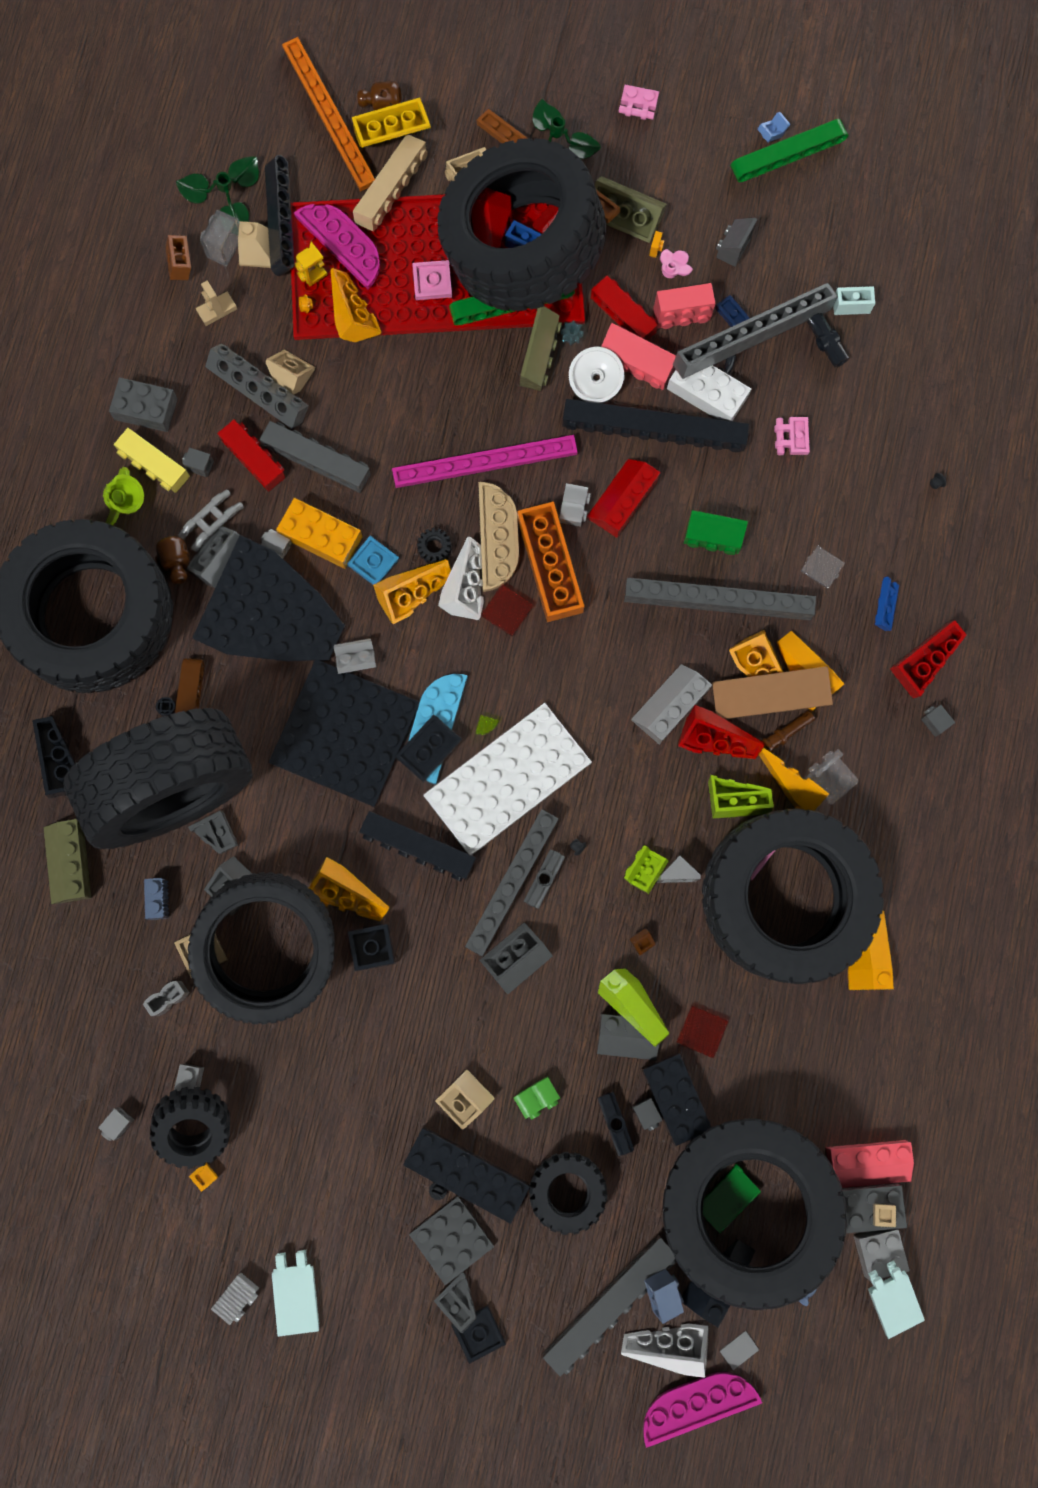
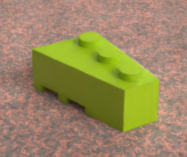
(738, 799)

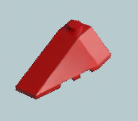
(491, 216)
(714, 734)

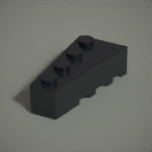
(53, 756)

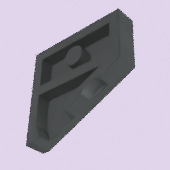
(215, 832)

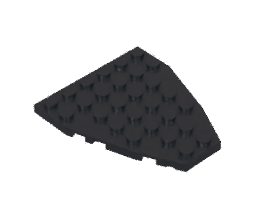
(267, 610)

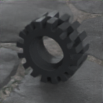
(434, 535)

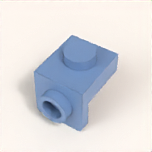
(775, 128)

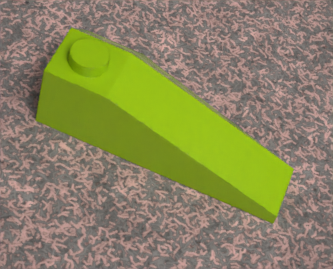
(631, 1001)

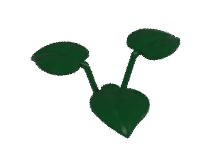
(549, 118)
(244, 170)

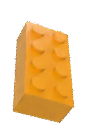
(320, 533)

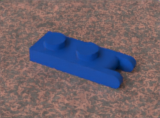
(886, 604)

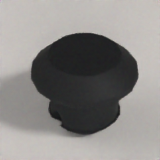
(938, 480)
(577, 846)
(437, 1192)

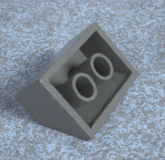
(213, 556)
(516, 958)
(621, 1039)

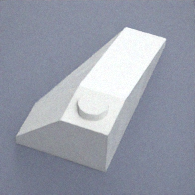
(462, 589)
(673, 1349)

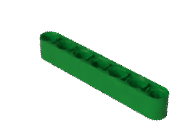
(789, 150)
(473, 310)

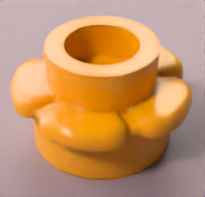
(305, 304)

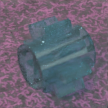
(571, 327)

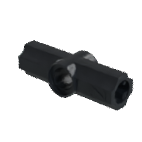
(827, 340)
(619, 1136)

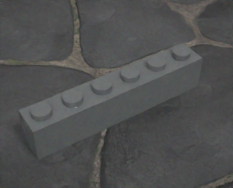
(315, 456)

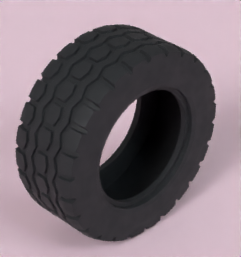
(550, 263)
(50, 558)
(157, 777)
(855, 896)
(698, 1256)

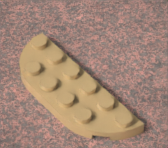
(498, 536)

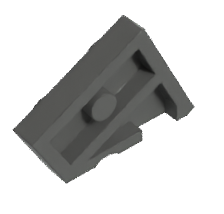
(458, 1303)

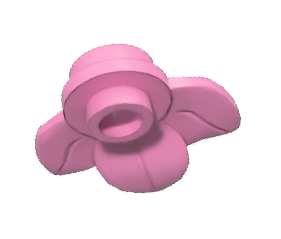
(675, 263)

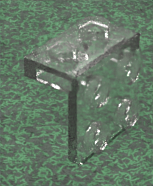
(833, 776)

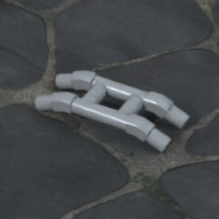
(209, 530)

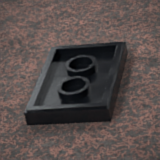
(428, 748)

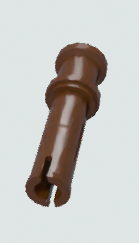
(781, 736)

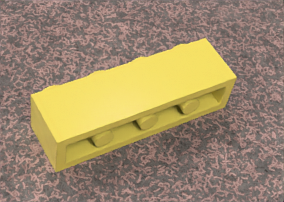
(151, 460)

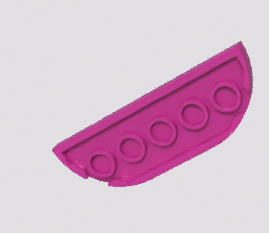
(343, 240)
(697, 1405)

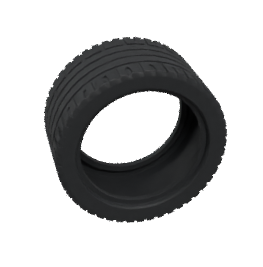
(251, 1004)

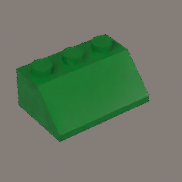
(715, 532)

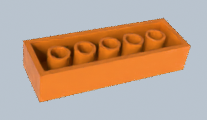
(550, 561)

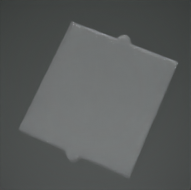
(822, 567)

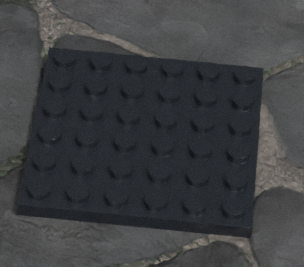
(344, 733)

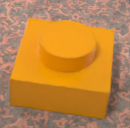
(657, 244)
(203, 1177)

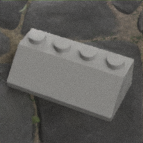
(671, 703)

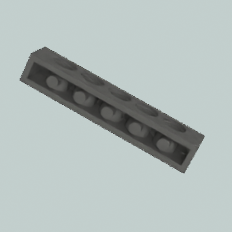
(256, 385)

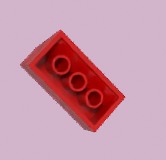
(624, 496)

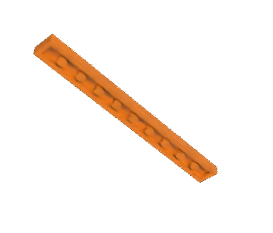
(328, 113)

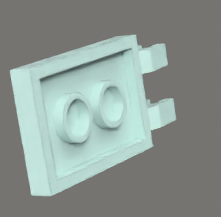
(295, 1296)
(895, 1301)

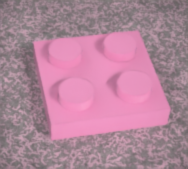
(432, 280)

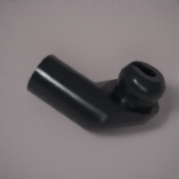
(729, 364)

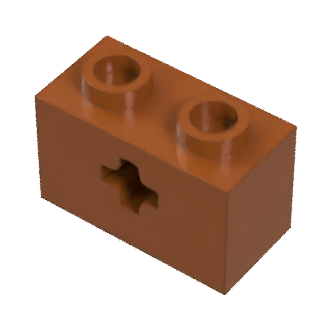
(178, 257)

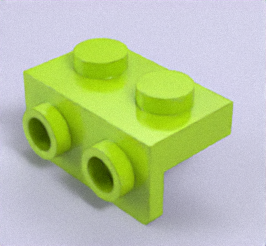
(645, 869)

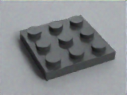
(451, 1240)

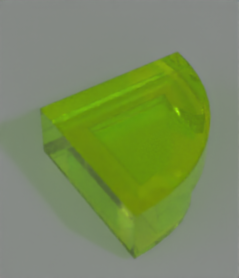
(486, 725)

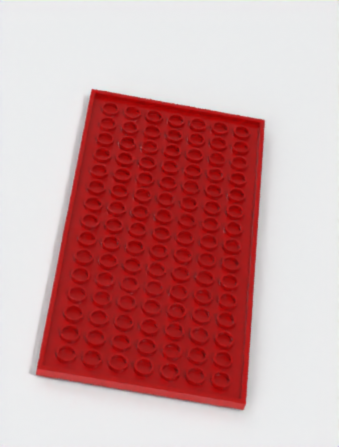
(404, 238)

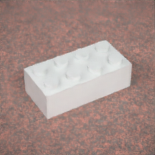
(711, 392)

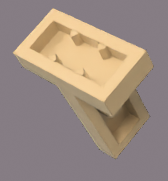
(214, 306)

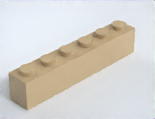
(390, 182)

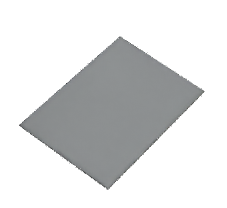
(739, 1350)

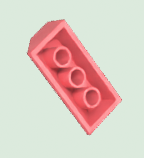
(640, 357)
(872, 1163)

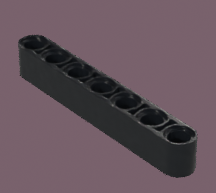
(279, 215)

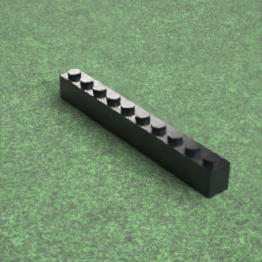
(655, 425)

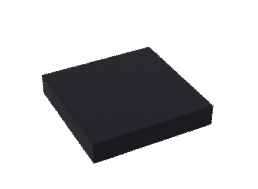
(481, 1336)

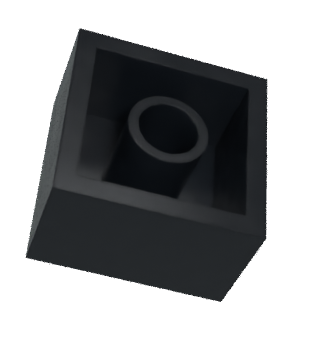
(371, 947)

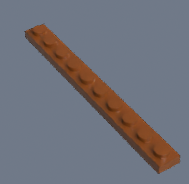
(505, 132)

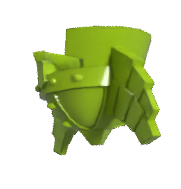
(122, 495)

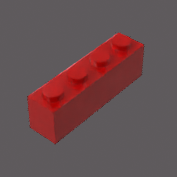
(623, 309)
(251, 455)

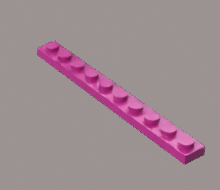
(484, 461)

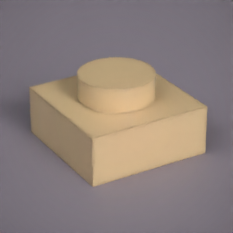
(884, 1215)

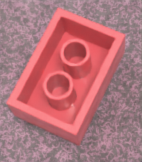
(684, 306)

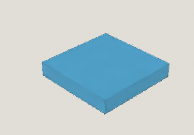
(373, 561)

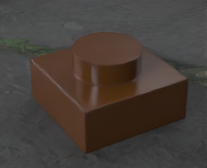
(642, 941)

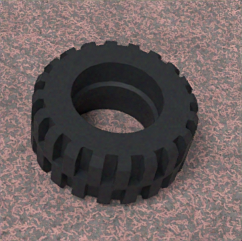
(186, 1149)
(568, 1221)

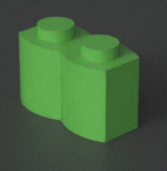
(536, 1098)

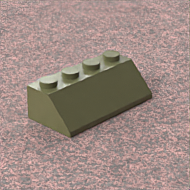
(638, 212)
(539, 349)
(67, 862)

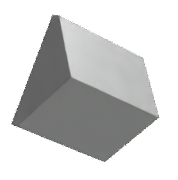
(679, 872)

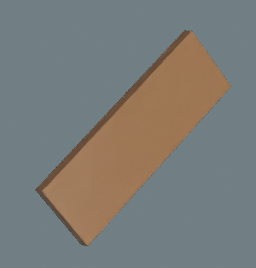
(772, 693)

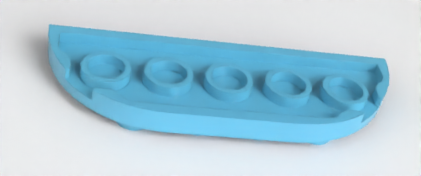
(443, 701)

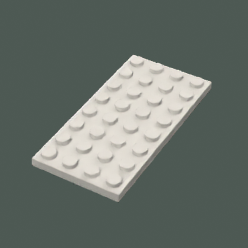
(507, 779)

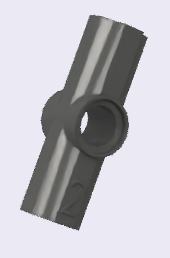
(549, 867)

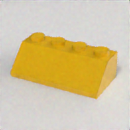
(390, 122)

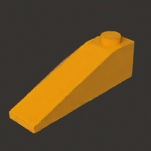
(800, 792)

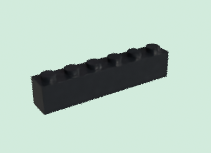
(418, 846)

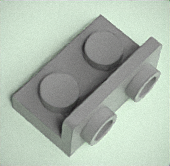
(354, 656)

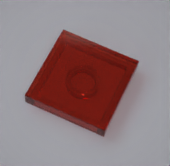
(507, 610)
(702, 1031)

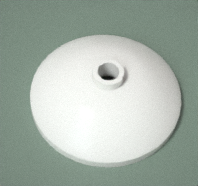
(596, 362)

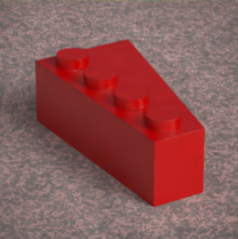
(924, 662)

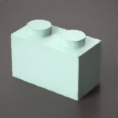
(854, 300)

